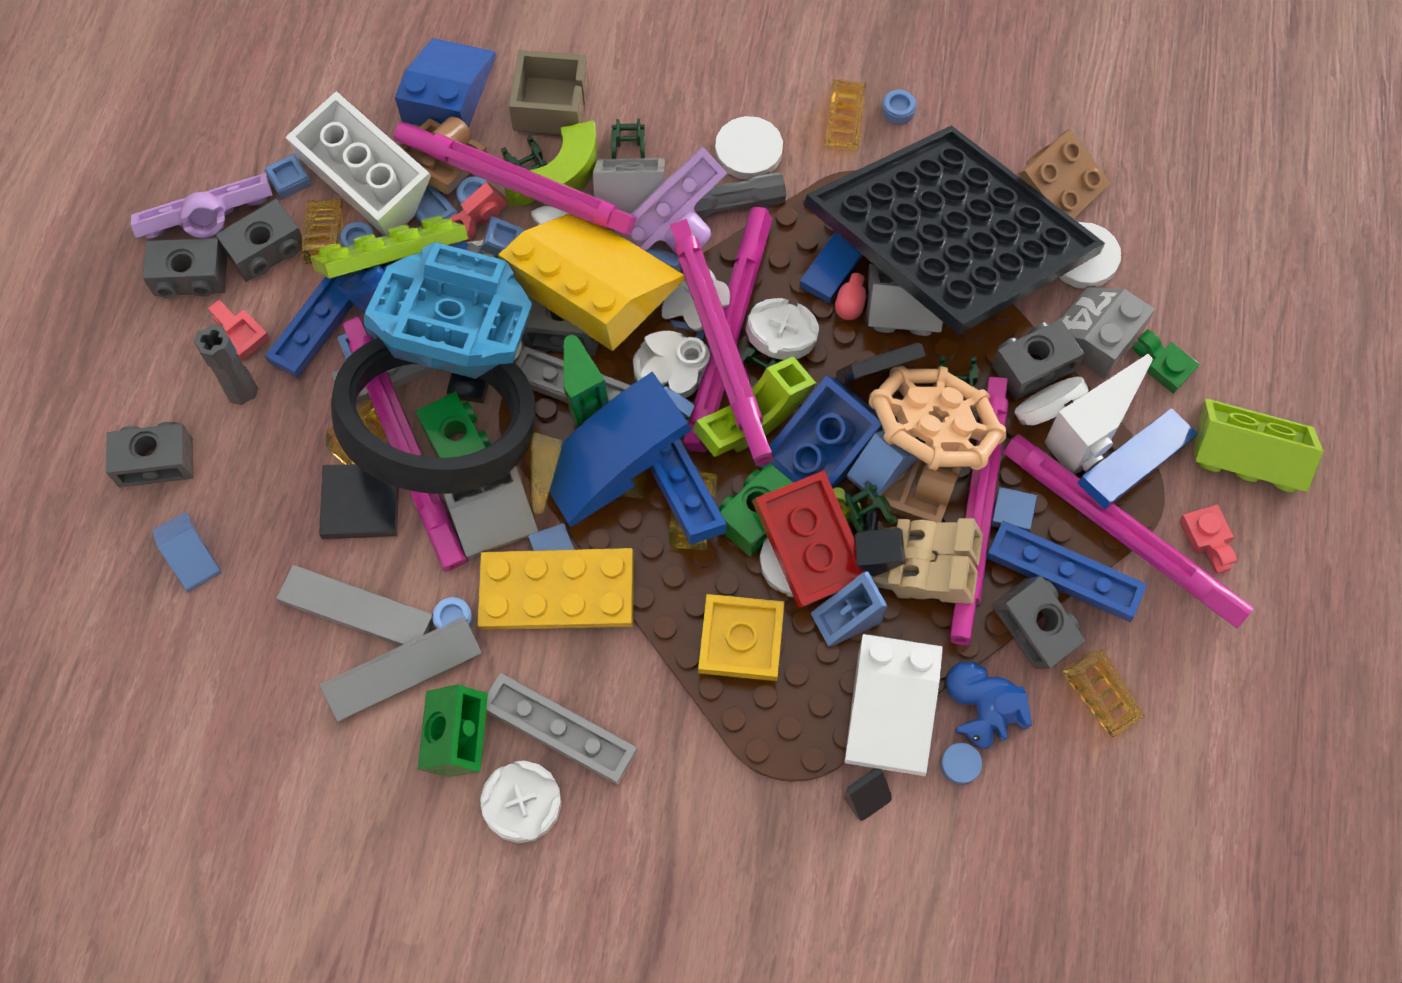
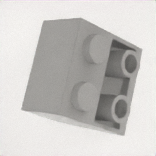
(492, 515)

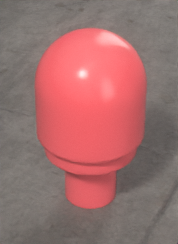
(851, 298)

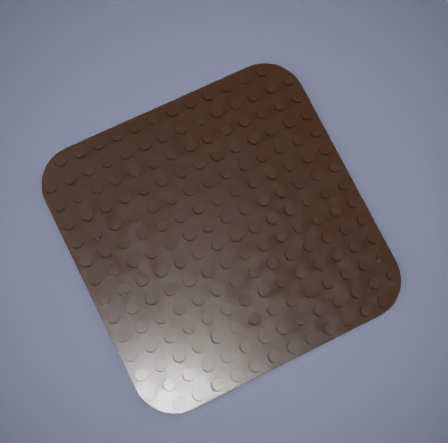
(802, 720)

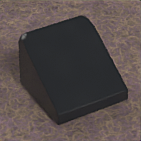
(879, 550)
(868, 794)

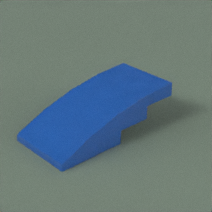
(614, 448)

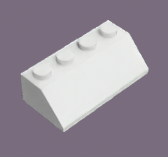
(360, 163)

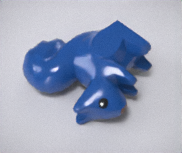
(996, 701)

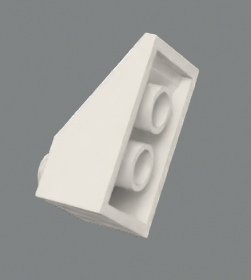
(1087, 425)
(893, 705)

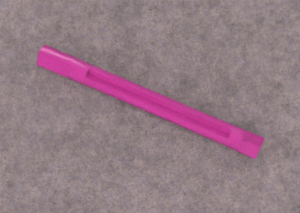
(516, 178)
(740, 287)
(721, 341)
(402, 437)
(980, 507)
(1130, 533)

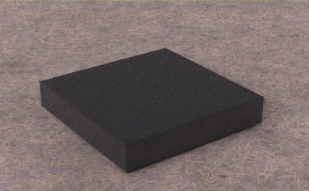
(880, 363)
(356, 504)

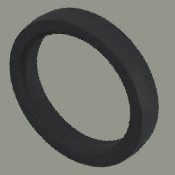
(421, 472)

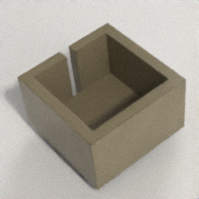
(548, 91)

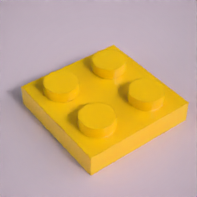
(741, 637)

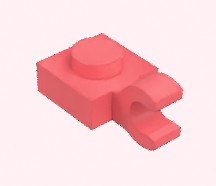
(479, 208)
(241, 329)
(1210, 533)

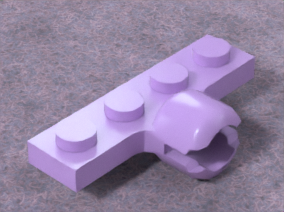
(676, 202)
(202, 212)

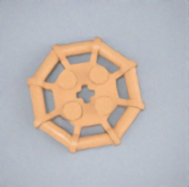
(920, 412)

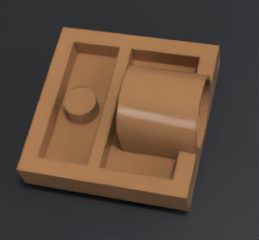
(1065, 174)
(443, 175)
(922, 492)

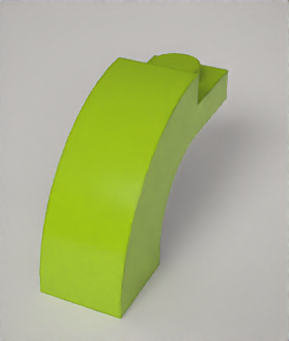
(571, 166)
(777, 395)

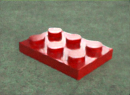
(809, 537)

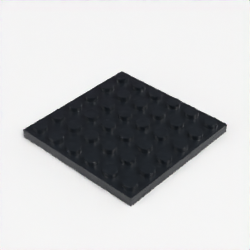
(954, 227)

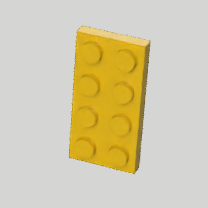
(556, 589)

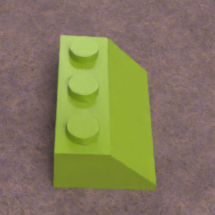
(1256, 446)

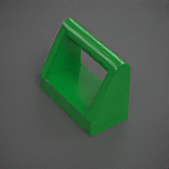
(582, 382)

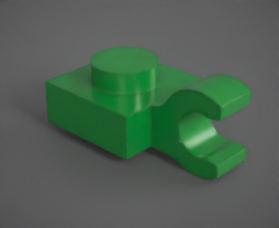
(1169, 364)

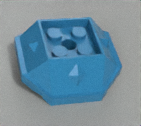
(450, 310)

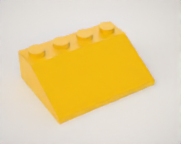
(590, 276)

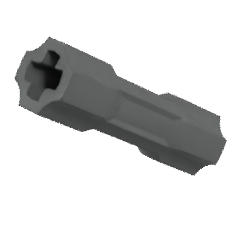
(758, 191)
(222, 358)

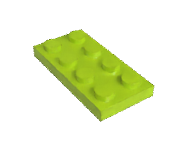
(398, 244)

